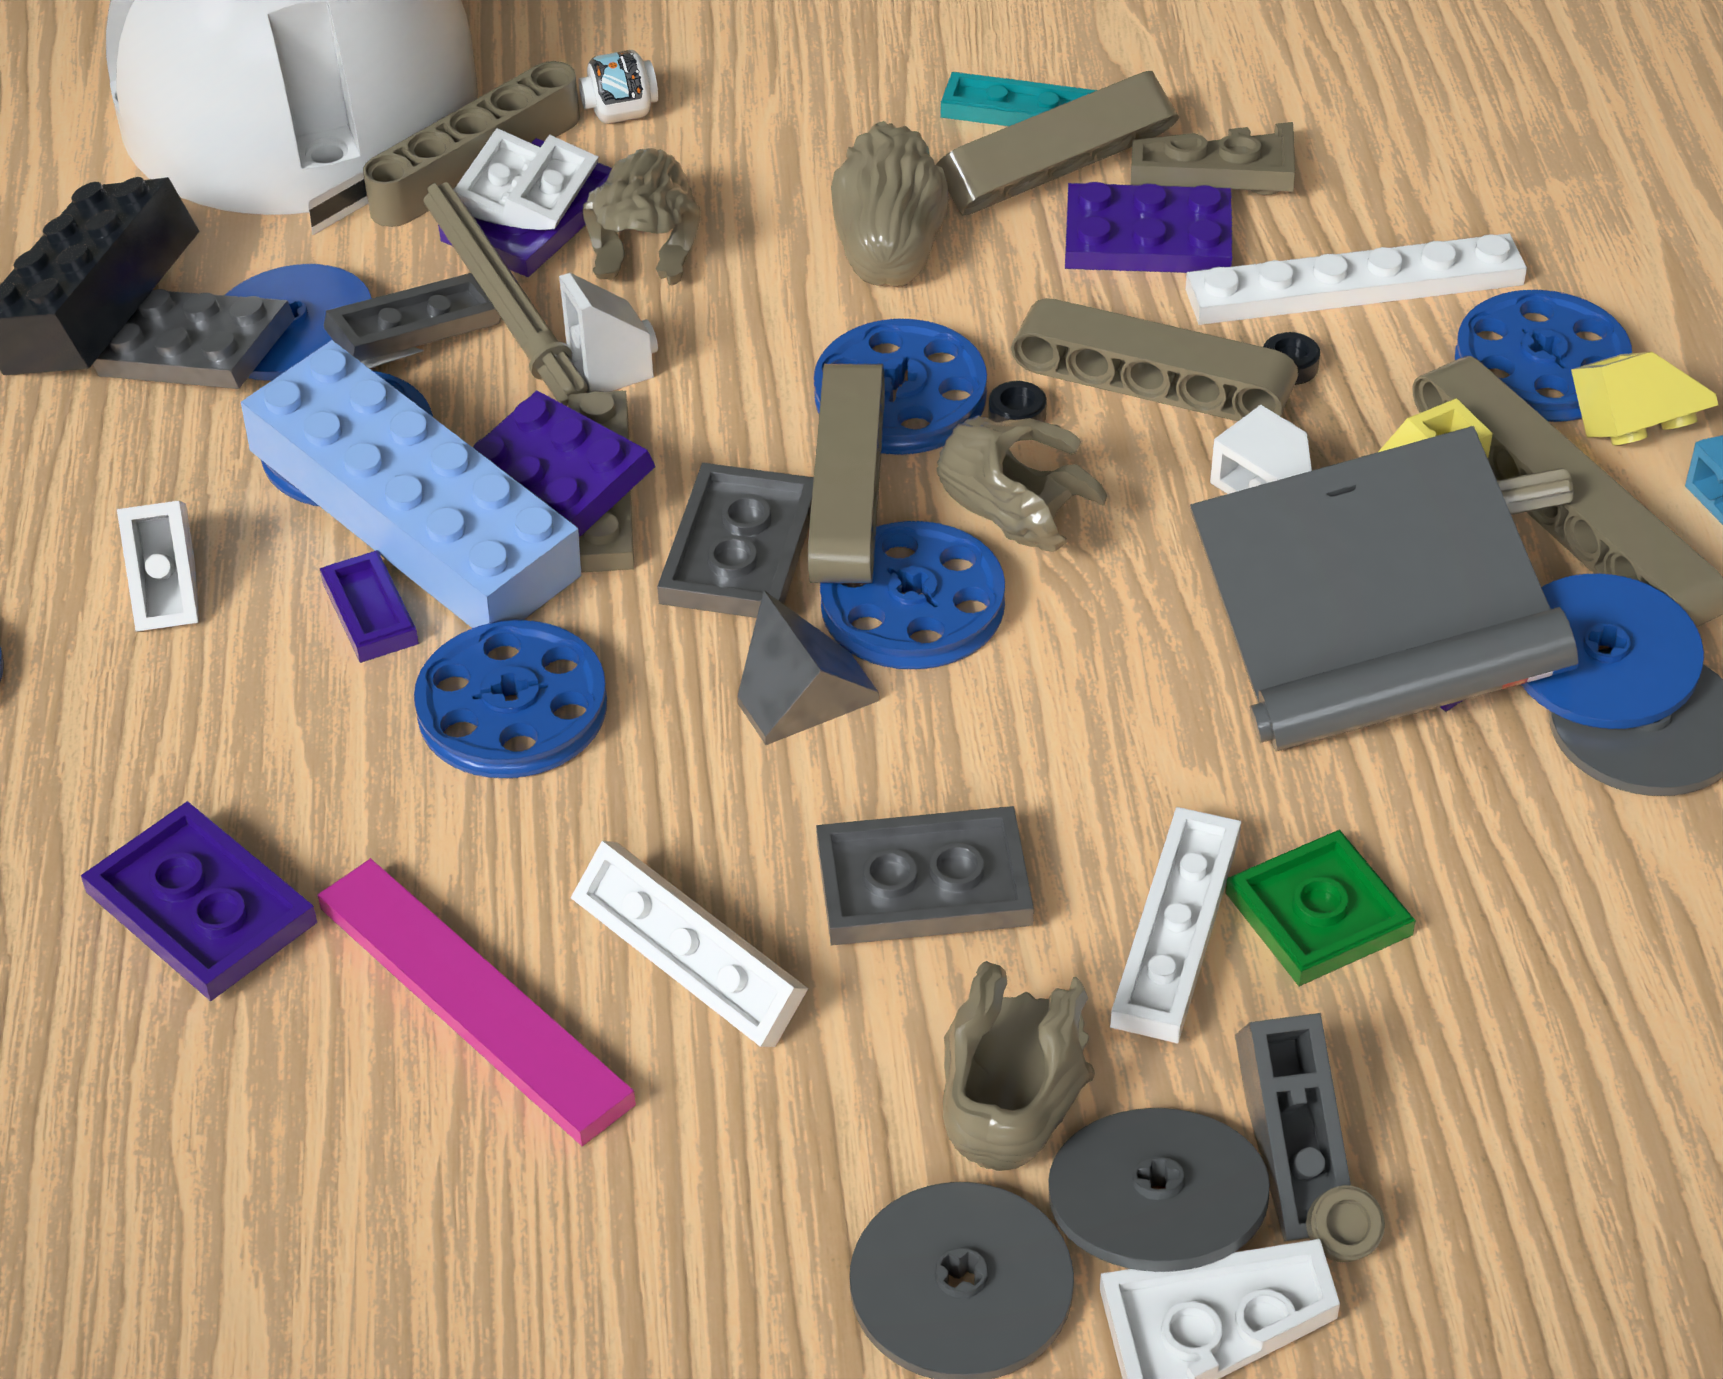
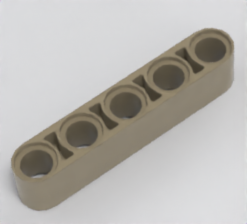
(527, 106)
(1056, 142)
(1152, 360)
(847, 474)

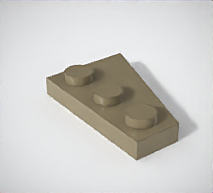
(1234, 162)

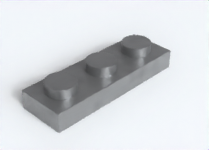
(411, 317)

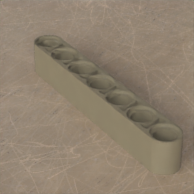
(1604, 521)

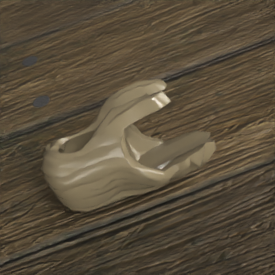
(646, 195)
(888, 204)
(993, 484)
(1012, 1069)

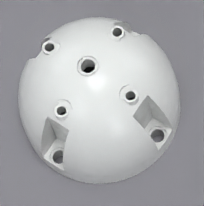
(279, 96)

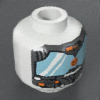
(619, 86)

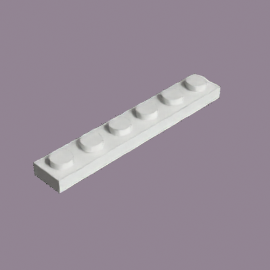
(1355, 278)

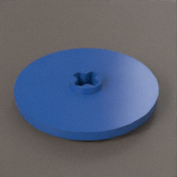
(309, 292)
(1651, 661)

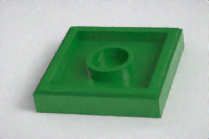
(1319, 907)

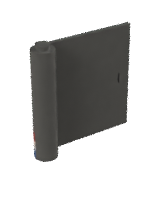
(1379, 590)

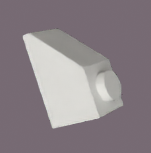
(605, 336)
(1258, 452)
(159, 565)

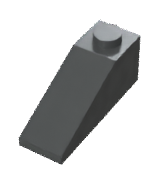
(1293, 1113)

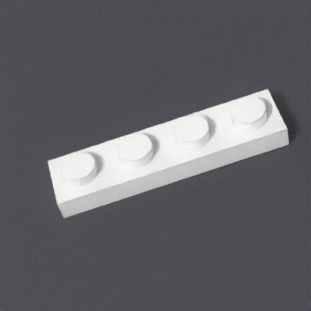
(1176, 925)
(689, 944)

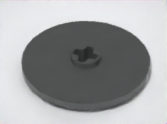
(1657, 758)
(1107, 1199)
(968, 1330)

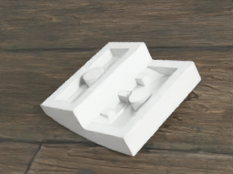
(523, 183)

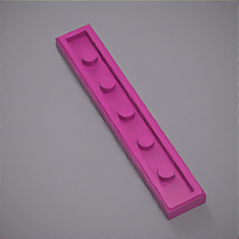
(478, 1002)

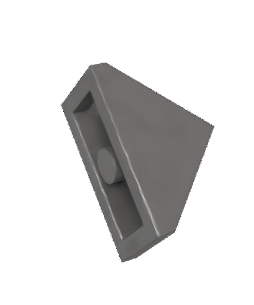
(797, 675)

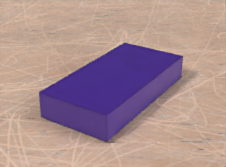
(369, 606)

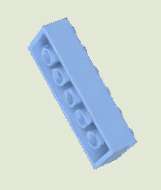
(411, 489)

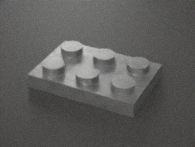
(195, 339)
(737, 540)
(923, 875)

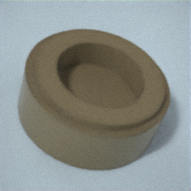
(1346, 1223)

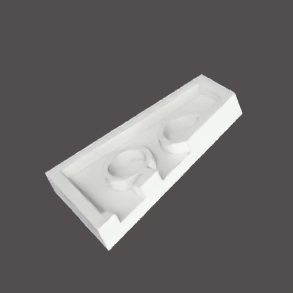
(1217, 1314)

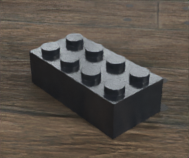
(90, 274)

